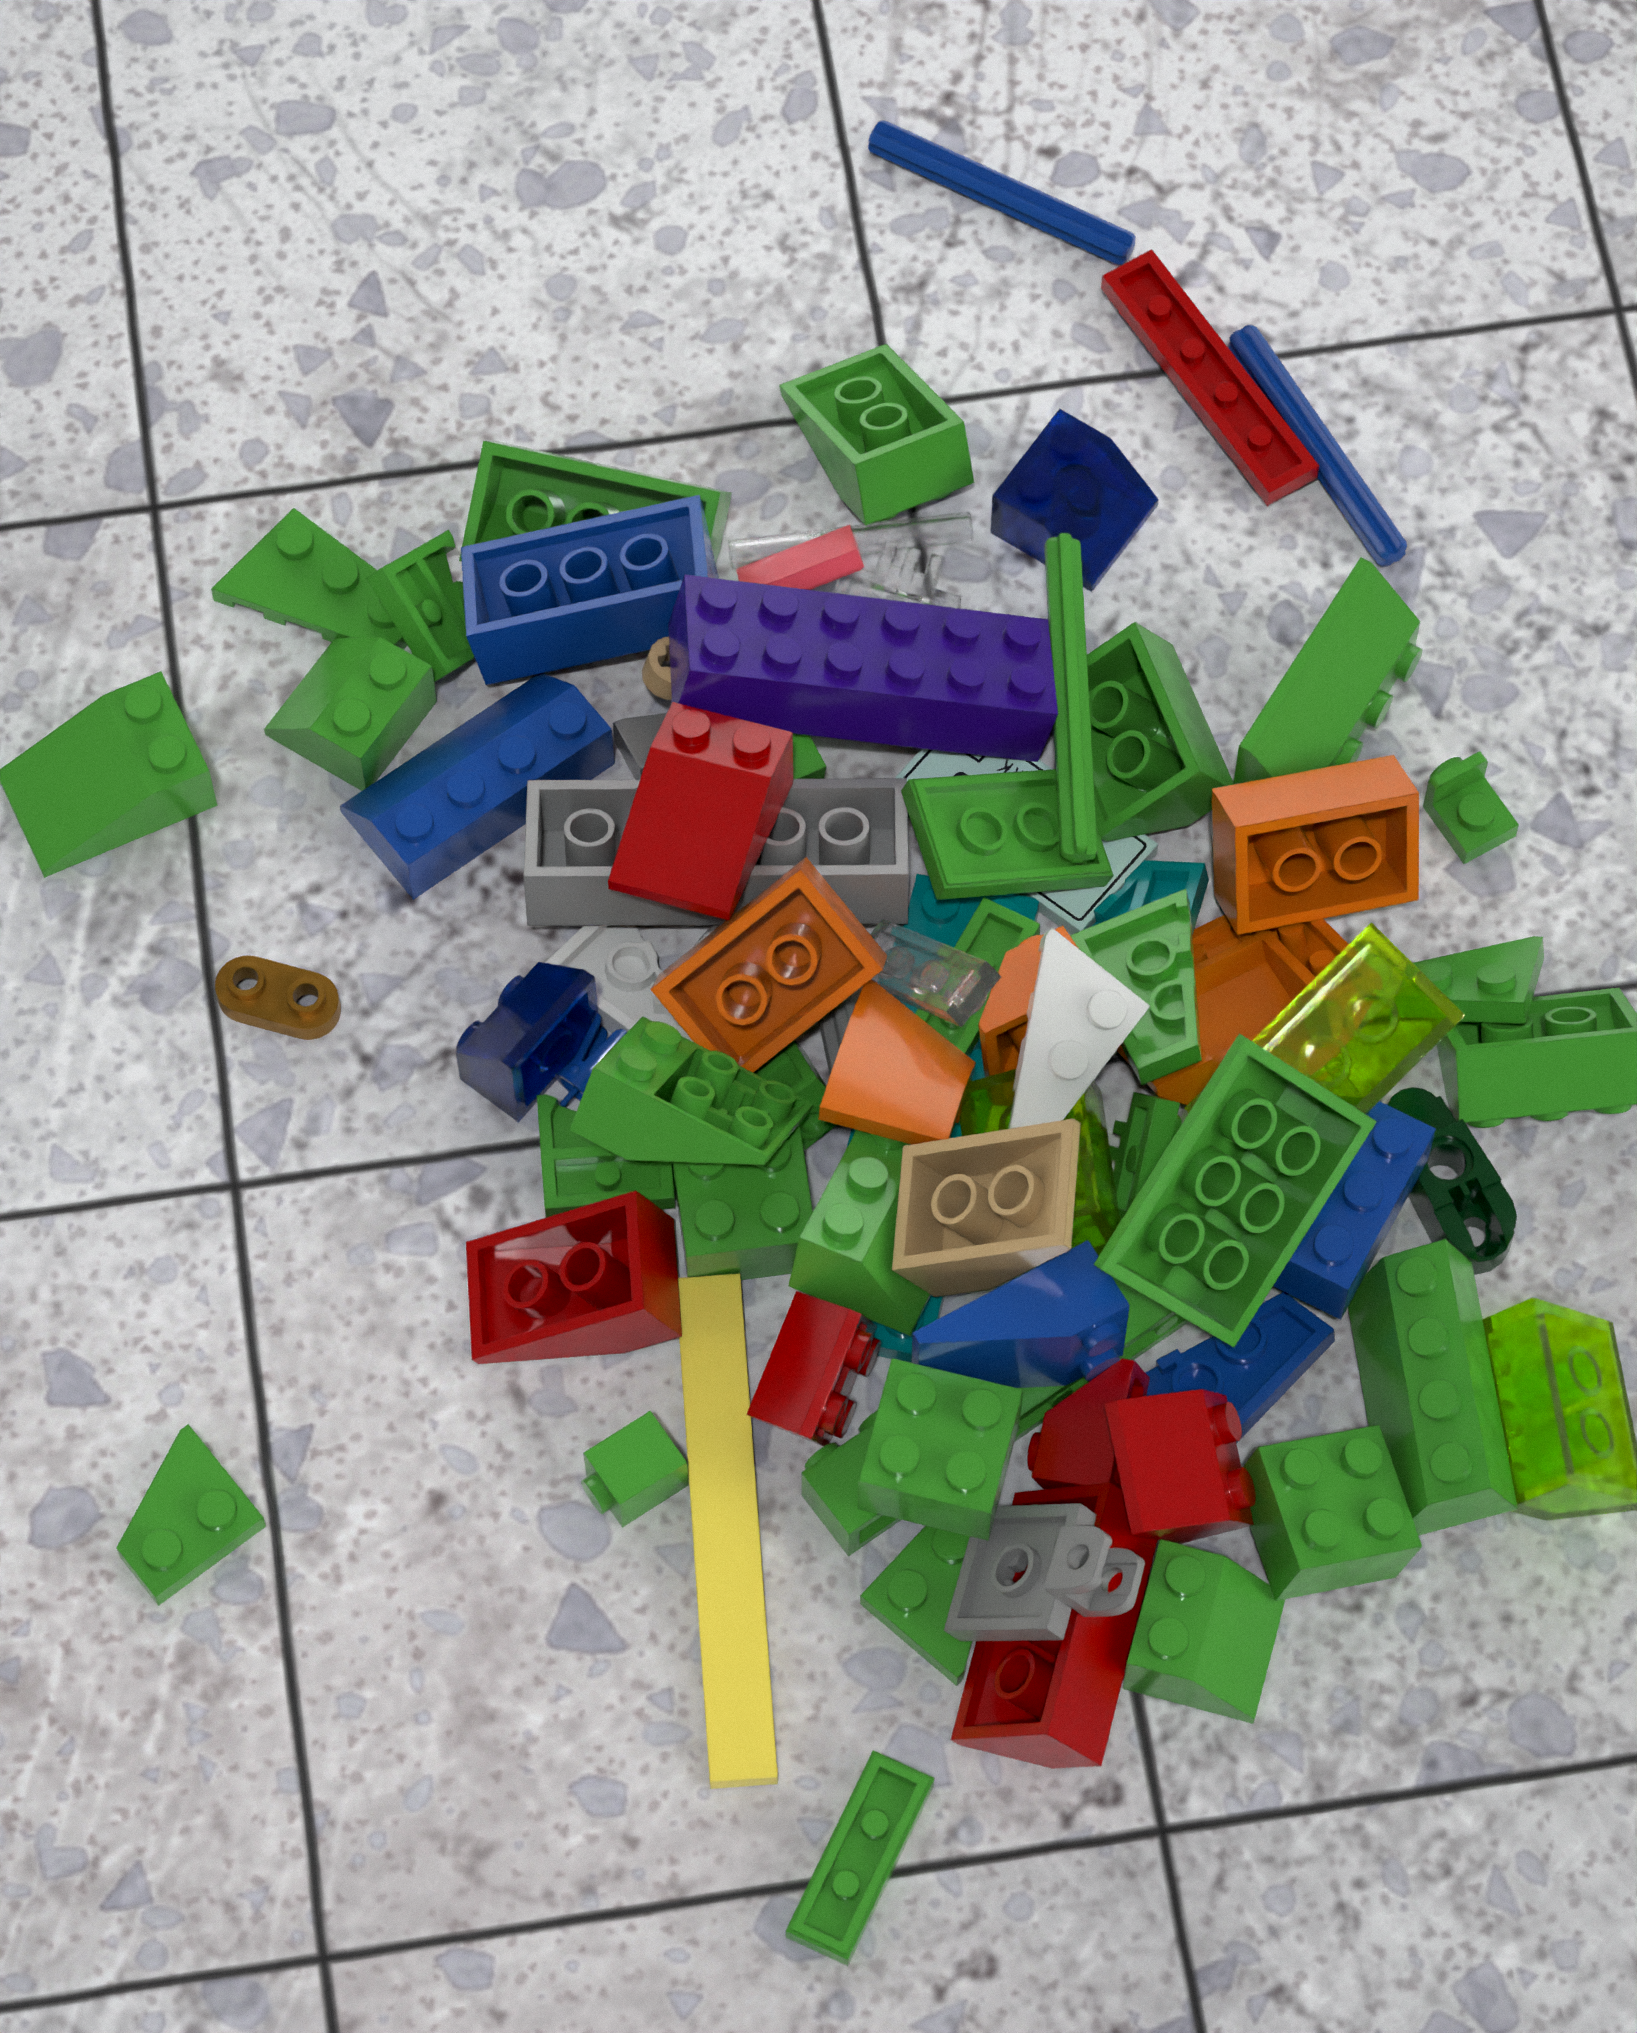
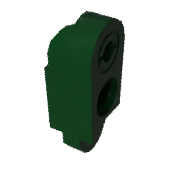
(1463, 1202)

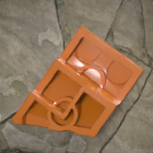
(895, 1074)

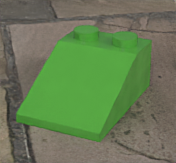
(880, 434)
(108, 776)

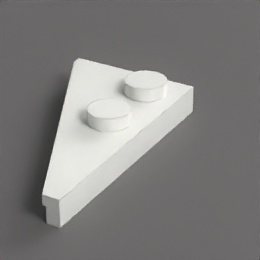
(622, 972)
(1071, 1033)

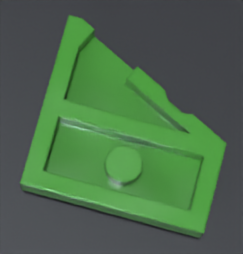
(426, 604)
(1490, 981)
(584, 1173)
(186, 1520)
(916, 1597)

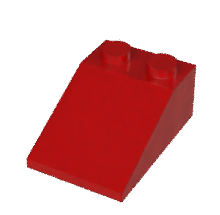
(703, 810)
(575, 1284)

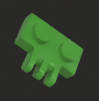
(1142, 1143)

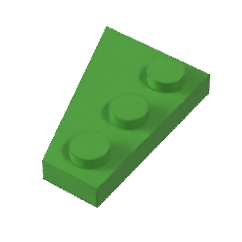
(309, 580)
(1154, 959)

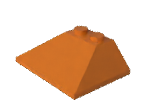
(1243, 987)

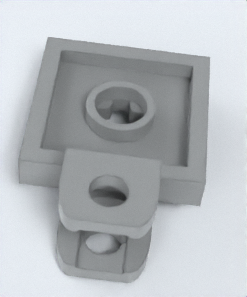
(1065, 1571)

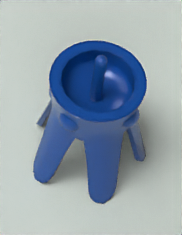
(592, 1049)

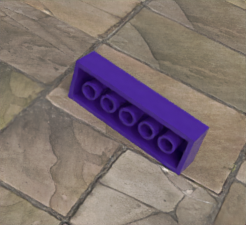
(864, 667)

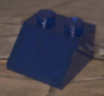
(1077, 486)
(528, 1036)

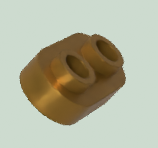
(274, 997)

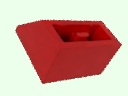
(815, 1370)

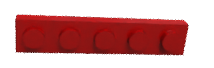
(1209, 377)

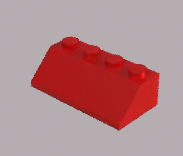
(1056, 1697)

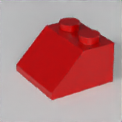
(1180, 1465)

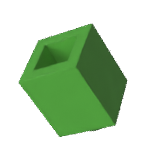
(634, 1470)

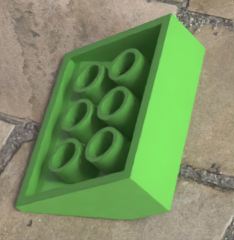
(1235, 1191)

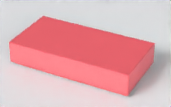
(808, 563)

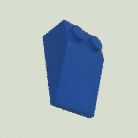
(1035, 1329)

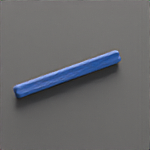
(1001, 192)
(1335, 468)

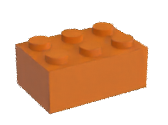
(1315, 844)
(770, 969)

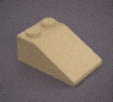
(985, 1206)

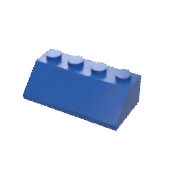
(581, 588)
(474, 780)

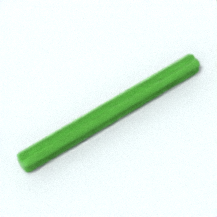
(1073, 723)

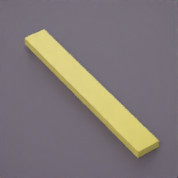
(726, 1534)

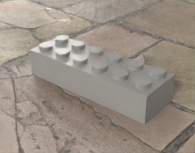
(843, 825)

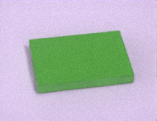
(995, 835)

